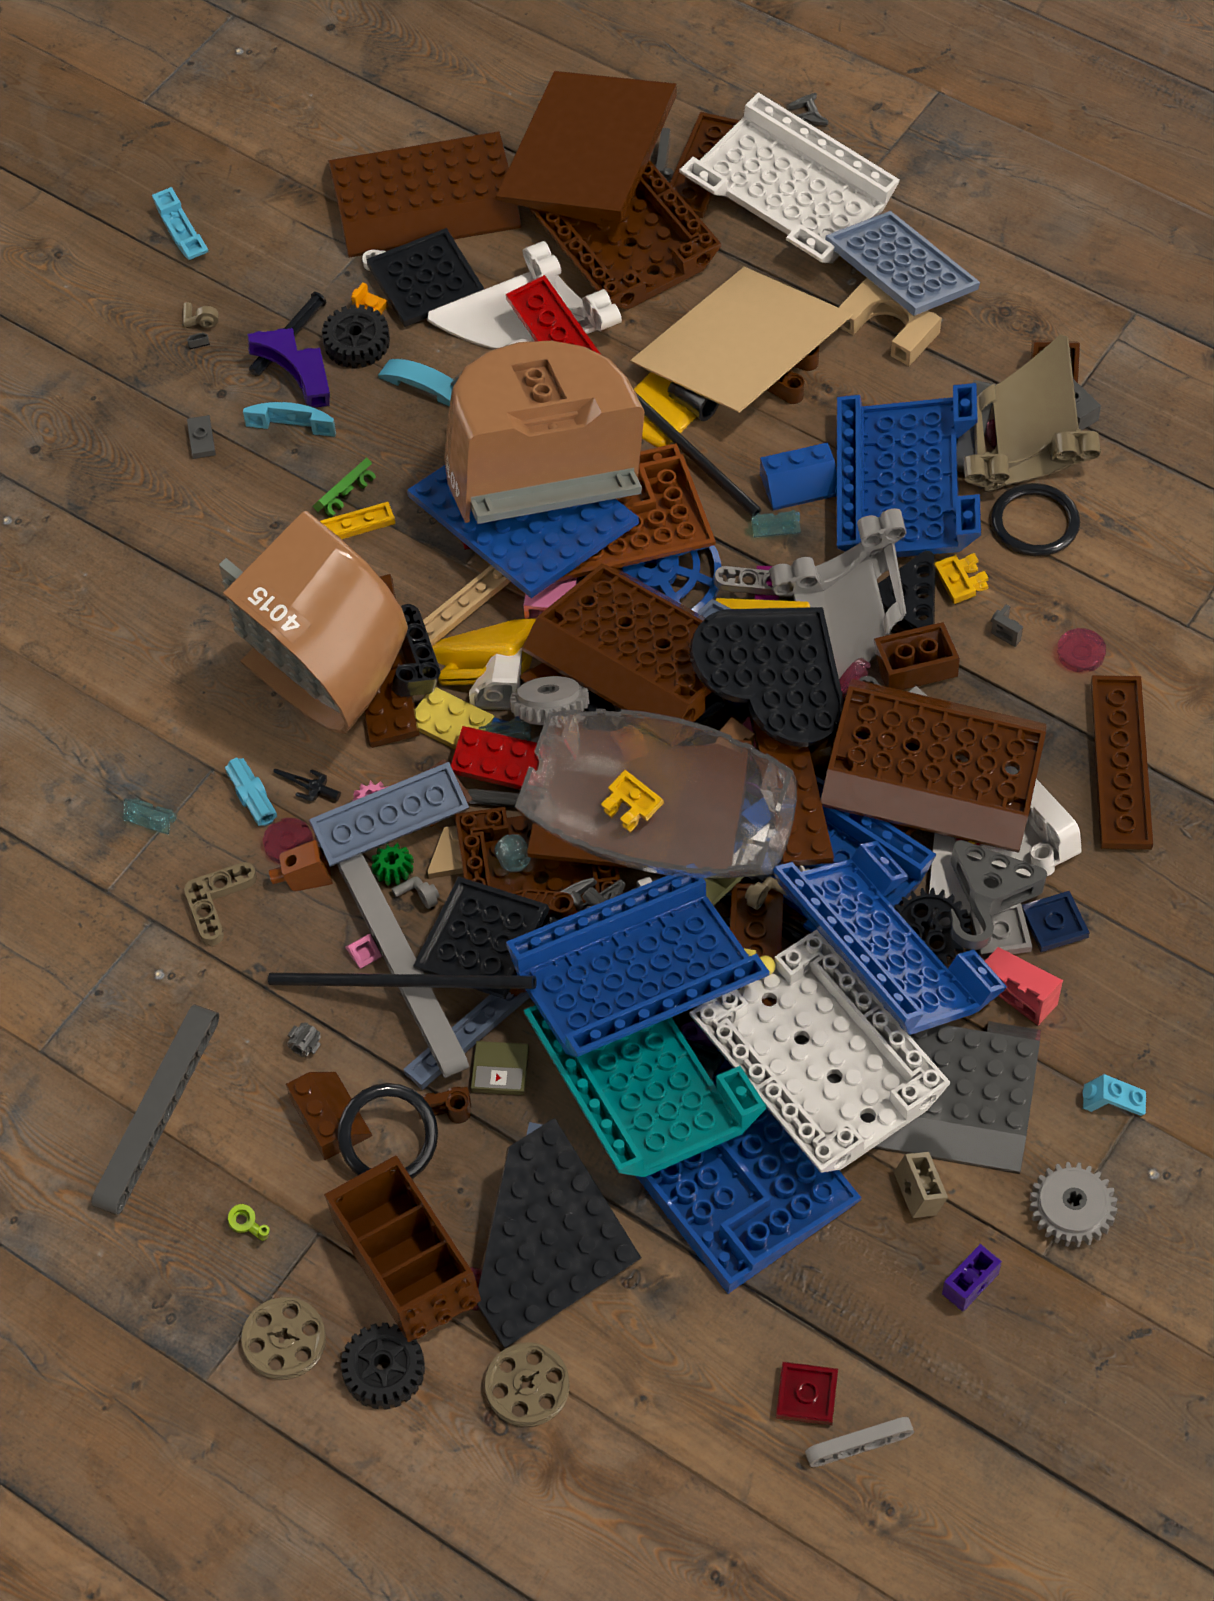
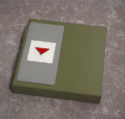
(500, 1068)

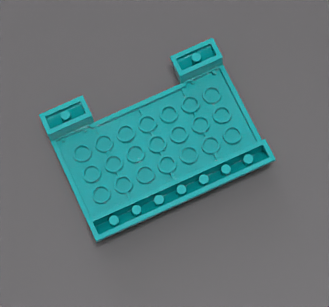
(652, 1096)

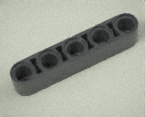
(966, 442)

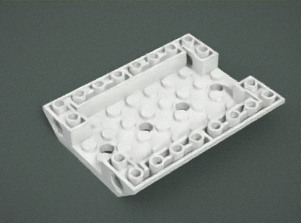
(847, 1036)

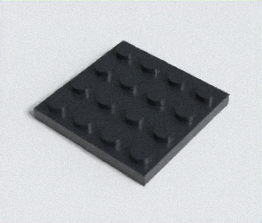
(424, 276)
(474, 932)

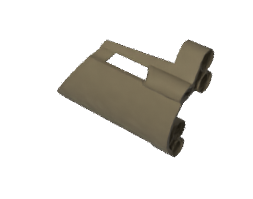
(1032, 423)

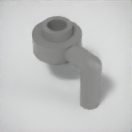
(426, 892)

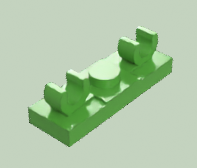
(345, 487)

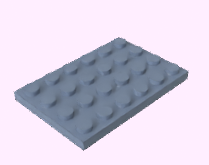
(902, 263)

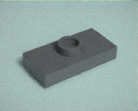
(201, 436)

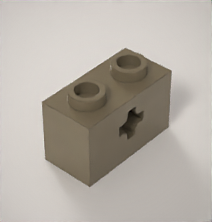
(920, 1184)

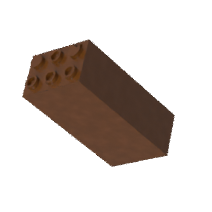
(403, 1248)

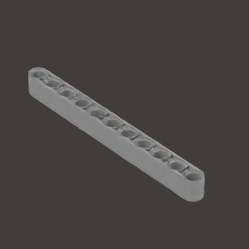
(400, 960)

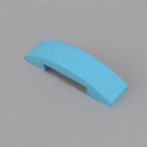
(178, 224)
(418, 376)
(289, 413)

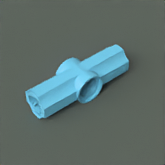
(250, 791)

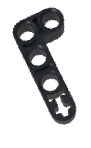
(422, 669)

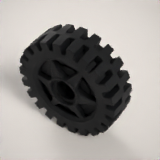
(355, 336)
(387, 1385)

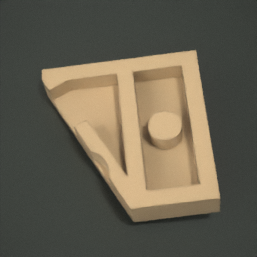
(447, 855)

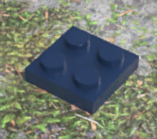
(1055, 921)

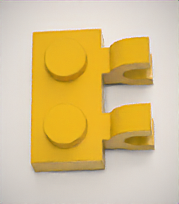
(955, 578)
(636, 796)

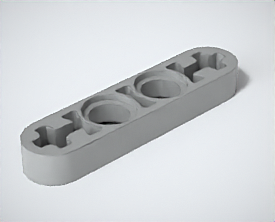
(760, 577)
(859, 1442)

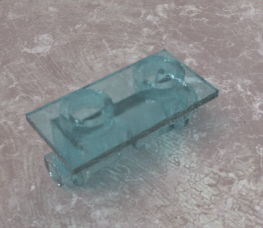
(773, 525)
(515, 728)
(147, 816)

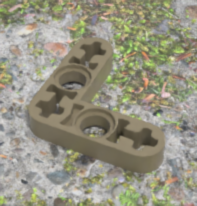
(209, 892)

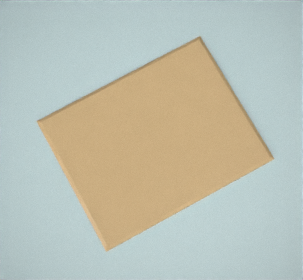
(741, 339)

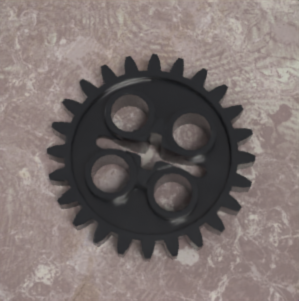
(940, 933)

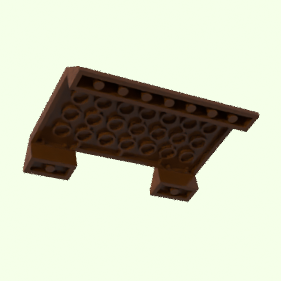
(421, 190)

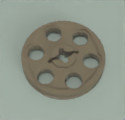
(287, 1350)
(529, 1397)

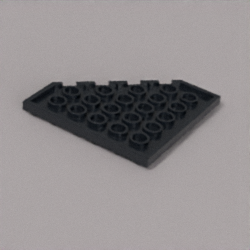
(546, 1236)

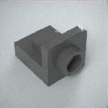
(1006, 628)

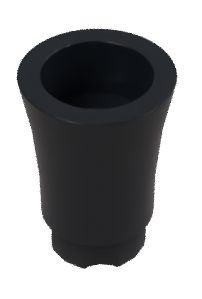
(697, 404)

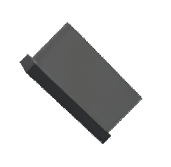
(198, 340)

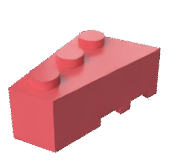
(1028, 987)

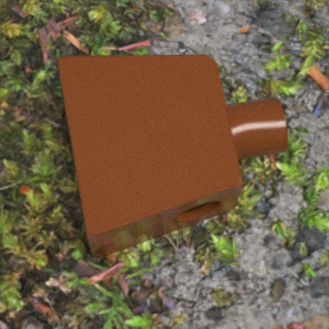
(302, 868)

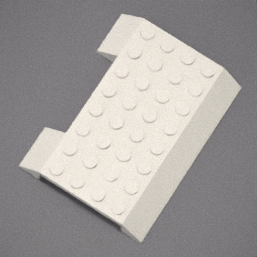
(793, 177)

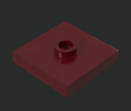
(807, 1393)

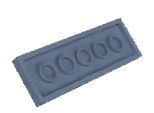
(388, 814)

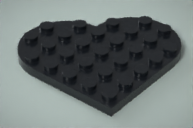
(777, 665)

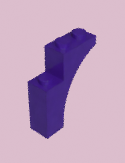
(303, 365)

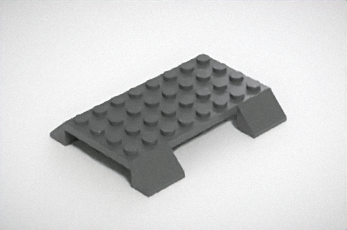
(988, 1101)

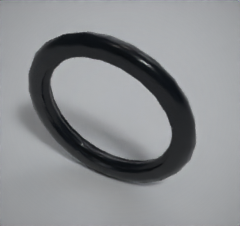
(1038, 489)
(391, 1090)

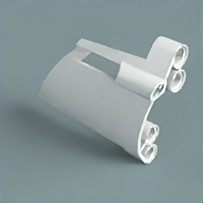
(492, 323)

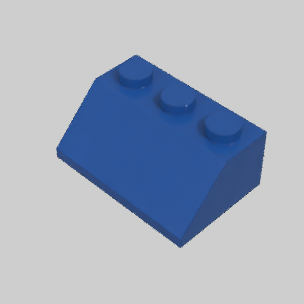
(799, 476)

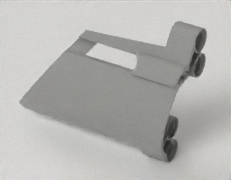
(850, 588)

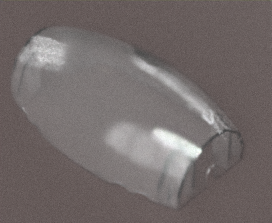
(722, 799)

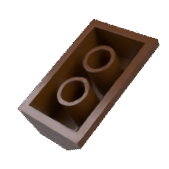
(917, 657)
(320, 1103)

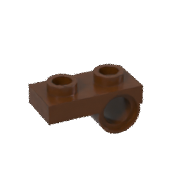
(445, 1101)

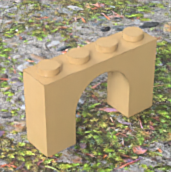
(871, 301)

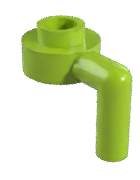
(250, 1225)

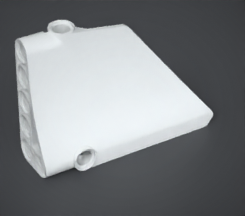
(1048, 841)

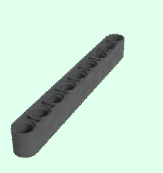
(155, 1110)

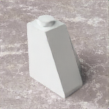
(497, 683)

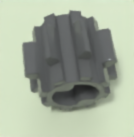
(304, 1039)

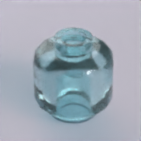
(512, 853)

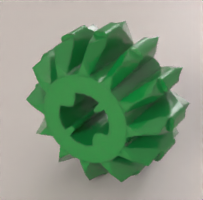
(392, 864)

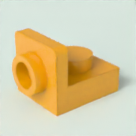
(363, 297)

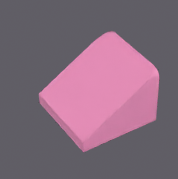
(364, 951)

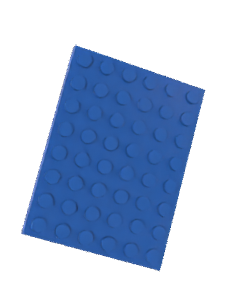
(531, 547)

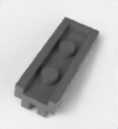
(663, 154)

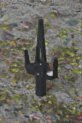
(315, 786)

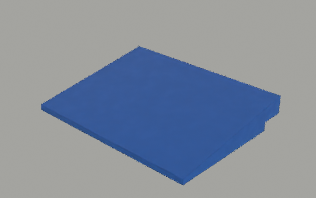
(748, 1199)

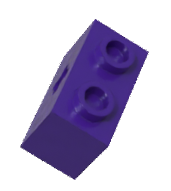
(971, 1277)

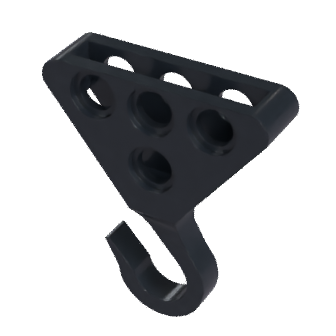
(913, 587)

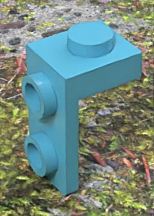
(1115, 1092)

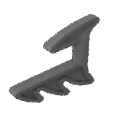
(811, 117)
(577, 889)

